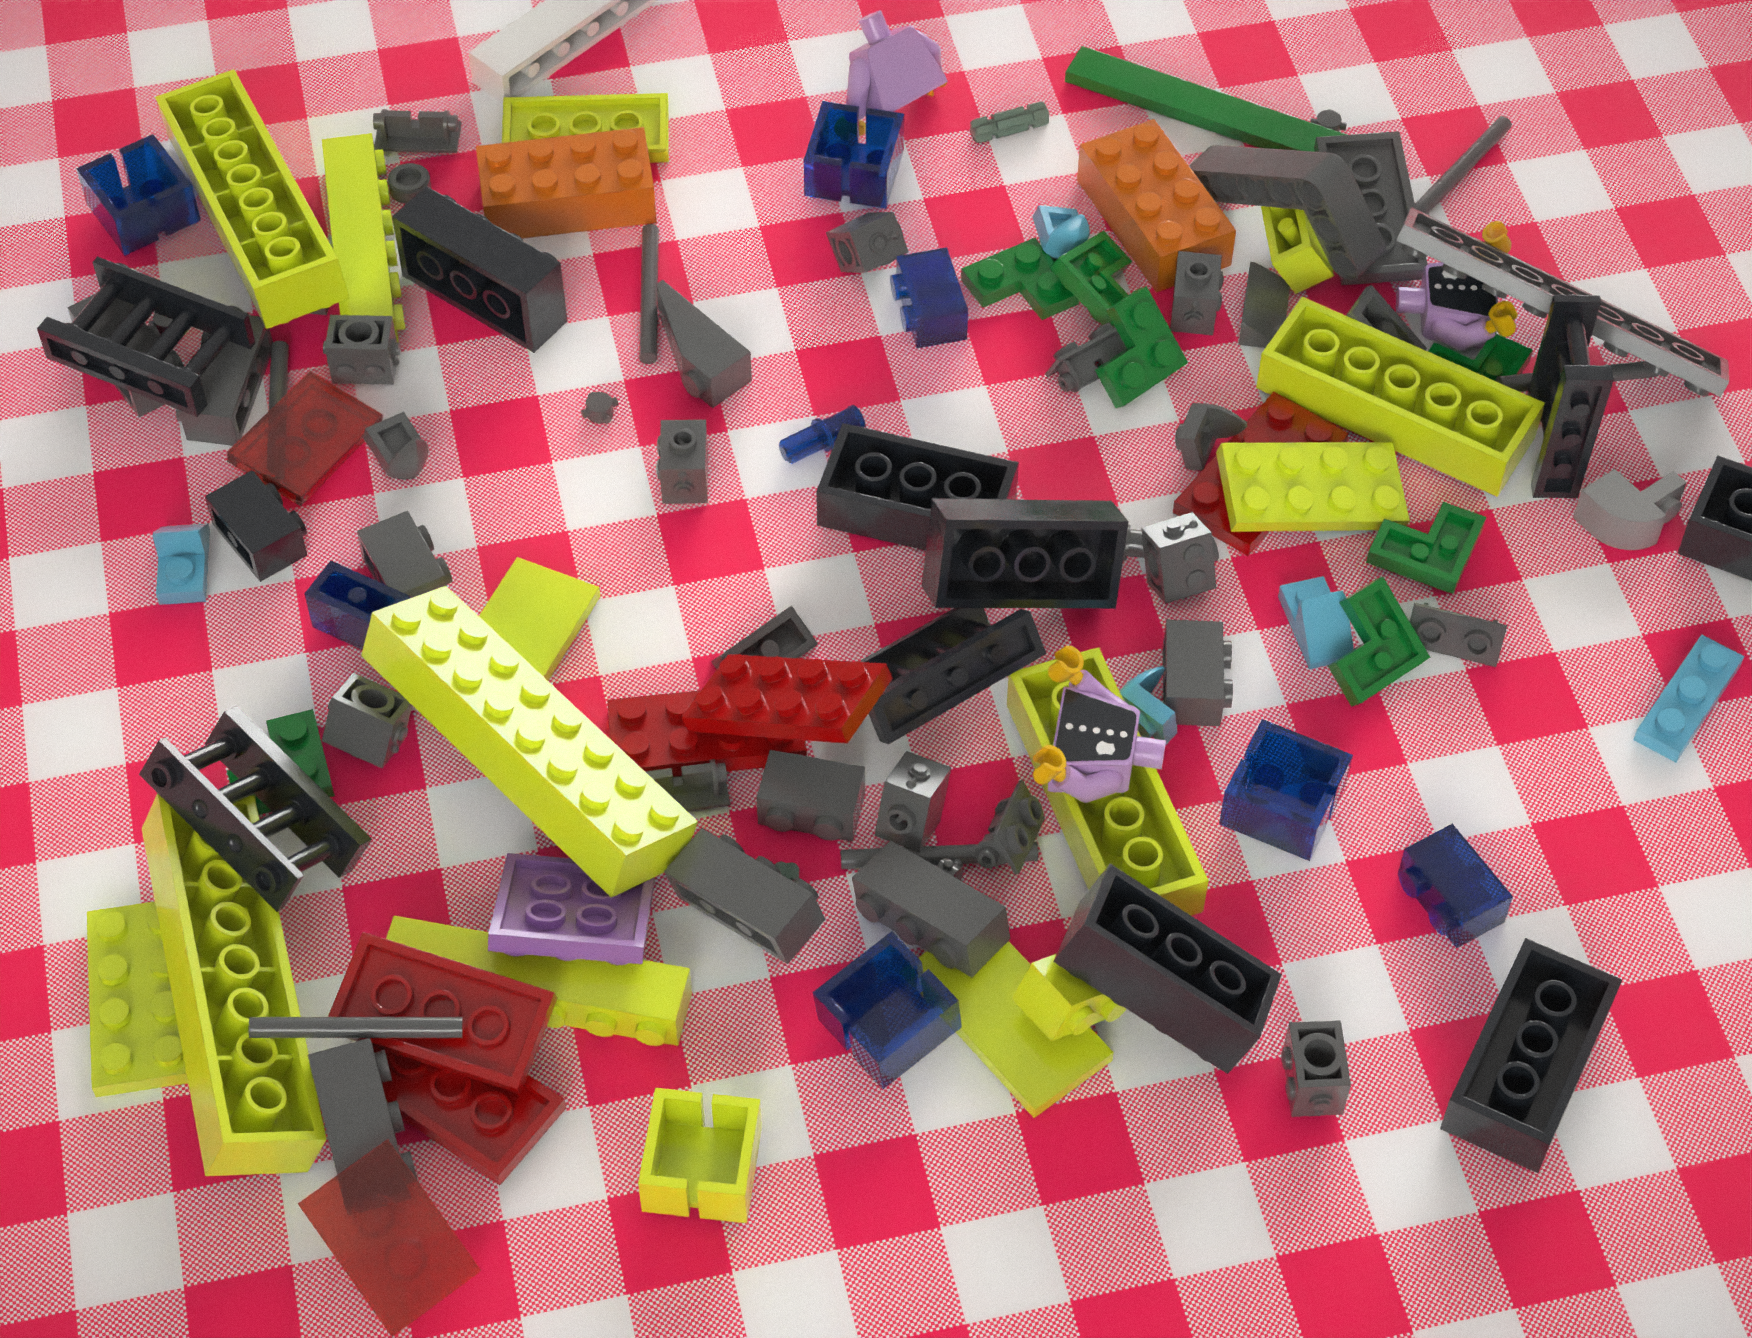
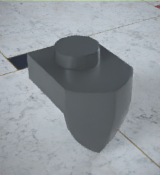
(1201, 429)
(397, 446)

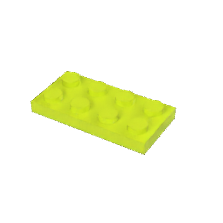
(1311, 486)
(131, 1003)

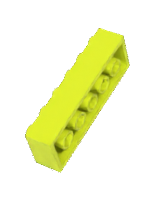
(1400, 395)
(1126, 829)

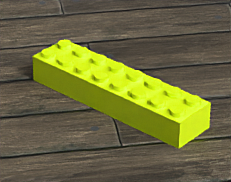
(252, 199)
(528, 739)
(224, 965)

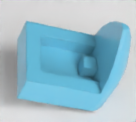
(1060, 229)
(1155, 717)

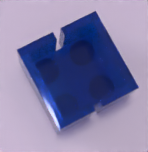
(842, 166)
(153, 202)
(1289, 789)
(880, 1010)

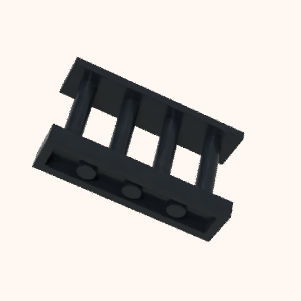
(146, 371)
(1572, 395)
(949, 664)
(279, 784)

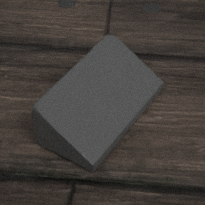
(1263, 306)
(780, 636)

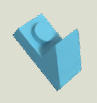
(182, 563)
(1317, 620)

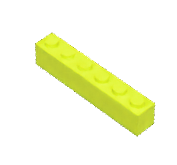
(361, 227)
(593, 995)

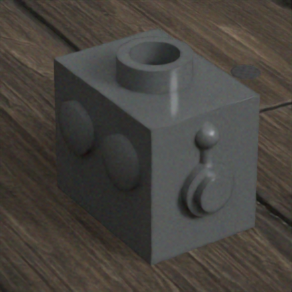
(867, 242)
(1196, 293)
(361, 349)
(683, 461)
(1179, 557)
(367, 720)
(912, 801)
(1315, 1068)

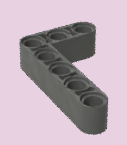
(1302, 181)

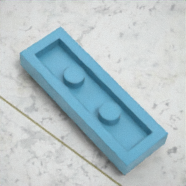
(1688, 698)

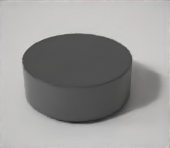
(407, 181)

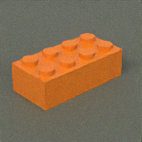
(568, 183)
(1153, 201)

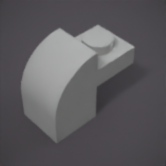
(1623, 515)

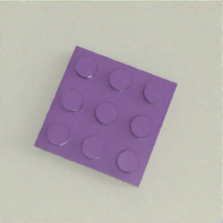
(561, 913)

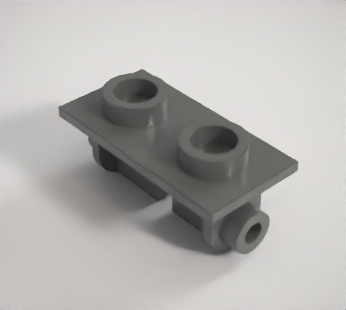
(429, 133)
(1077, 363)
(1458, 634)
(698, 787)
(1011, 830)

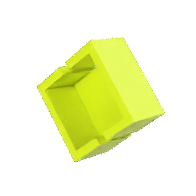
(699, 1164)

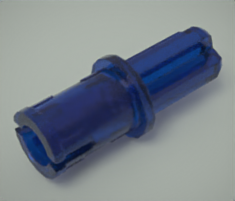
(819, 435)

